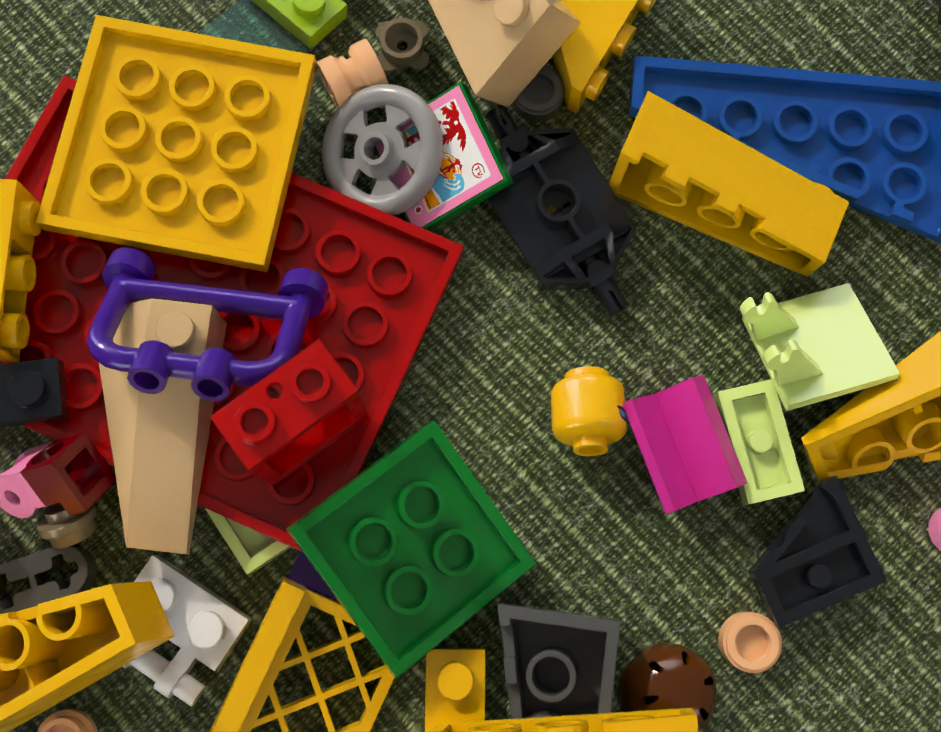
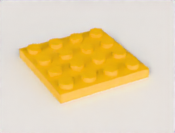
(179, 143)

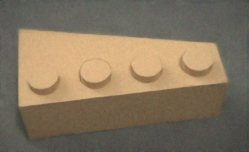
(503, 41)

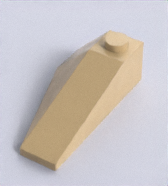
(163, 435)

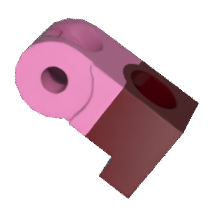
(54, 473)

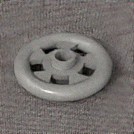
(422, 156)

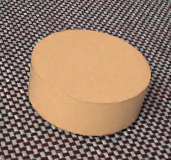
(750, 642)

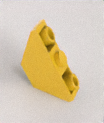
(585, 53)

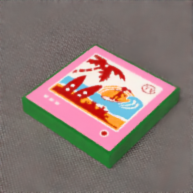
(469, 165)

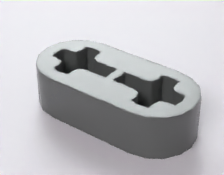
(36, 565)

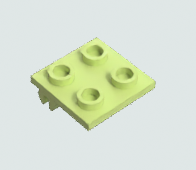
(817, 345)

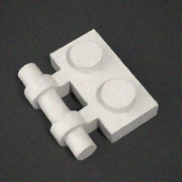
(203, 628)

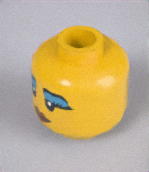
(588, 410)

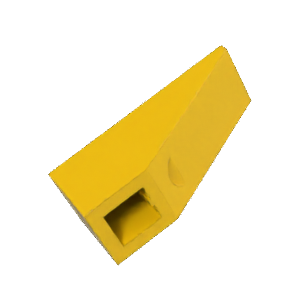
(17, 267)

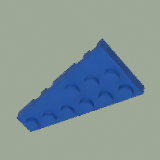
(851, 132)

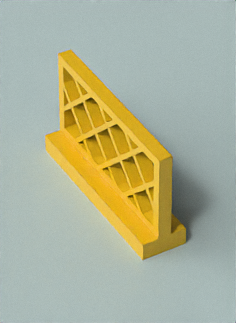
(268, 657)

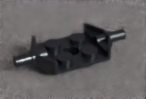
(570, 248)

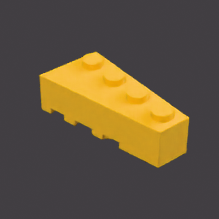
(725, 188)
(72, 644)

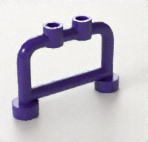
(130, 278)

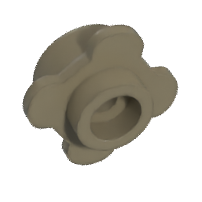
(405, 31)

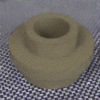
(65, 529)

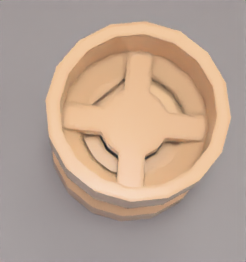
(346, 76)

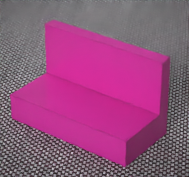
(684, 444)

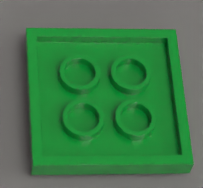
(412, 547)

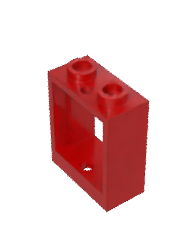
(288, 431)

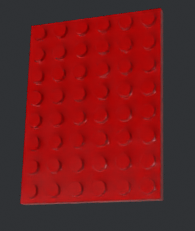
(377, 310)

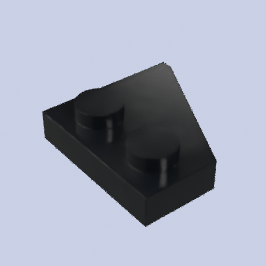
(816, 558)

